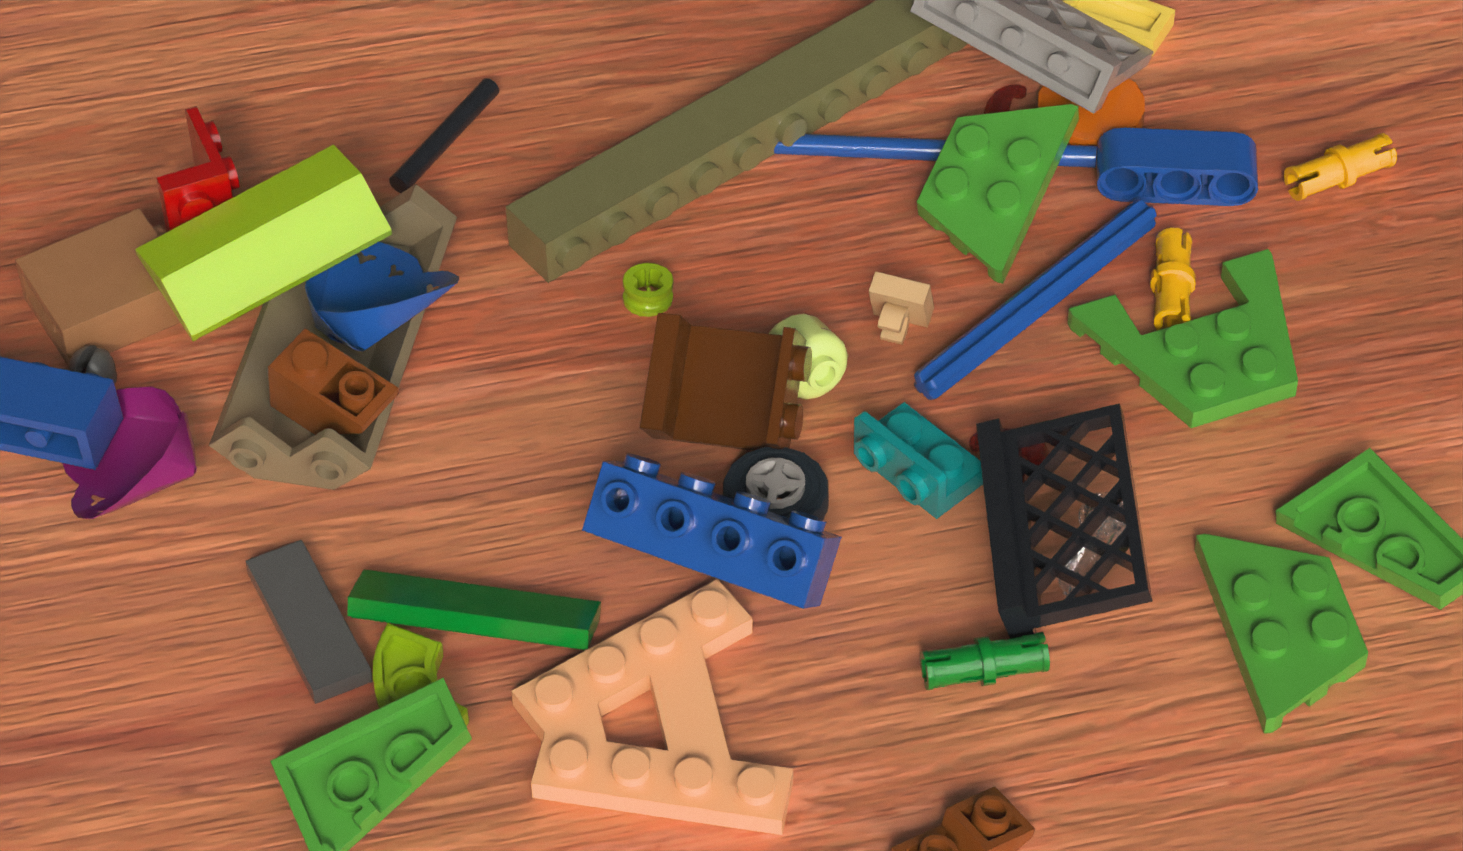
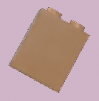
(96, 287)

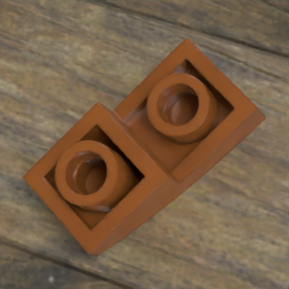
(975, 824)

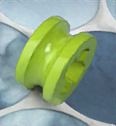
(647, 302)

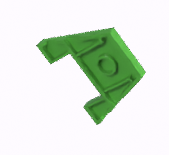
(1208, 363)

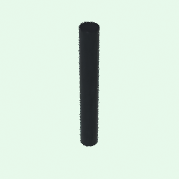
(444, 135)

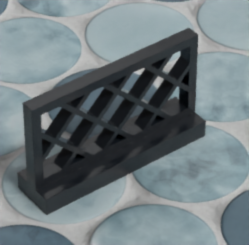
(1011, 516)

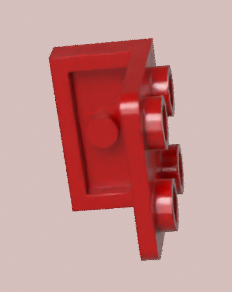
(200, 187)

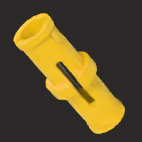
(1340, 166)
(1172, 278)

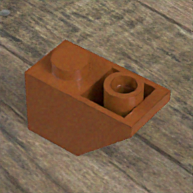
(326, 387)

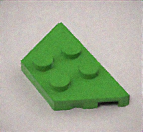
(995, 179)
(1282, 622)

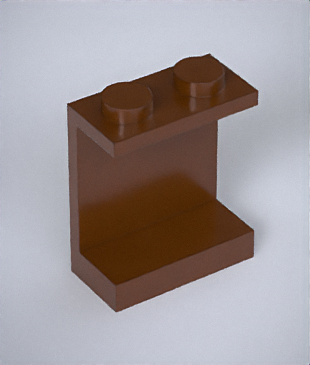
(724, 385)

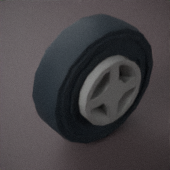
(783, 475)

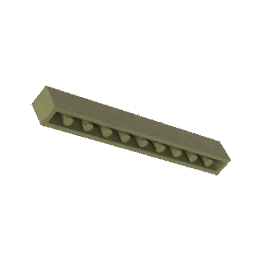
(721, 135)

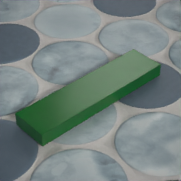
(474, 609)

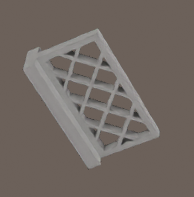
(1044, 42)

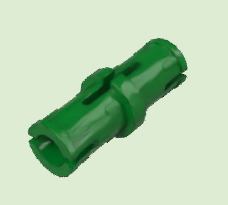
(984, 661)

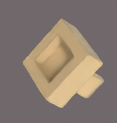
(898, 304)

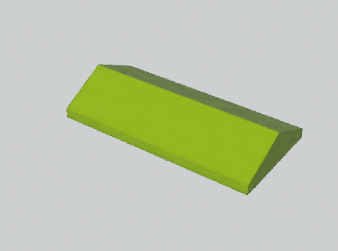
(264, 241)

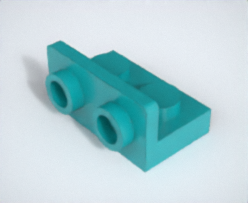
(917, 459)

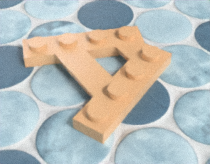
(695, 772)

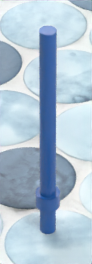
(903, 149)

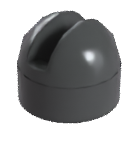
(95, 360)

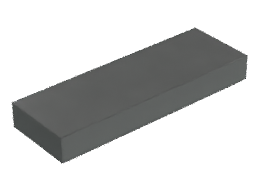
(309, 621)

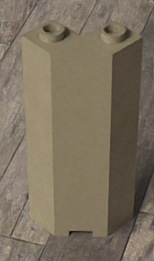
(273, 445)

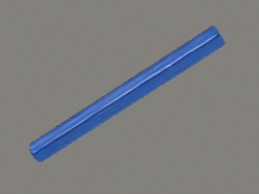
(1034, 300)

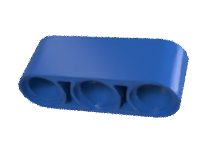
(1177, 166)

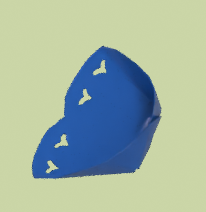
(364, 304)

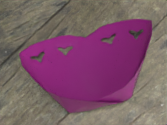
(144, 457)

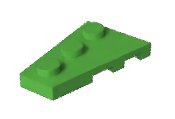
(1381, 527)
(369, 766)

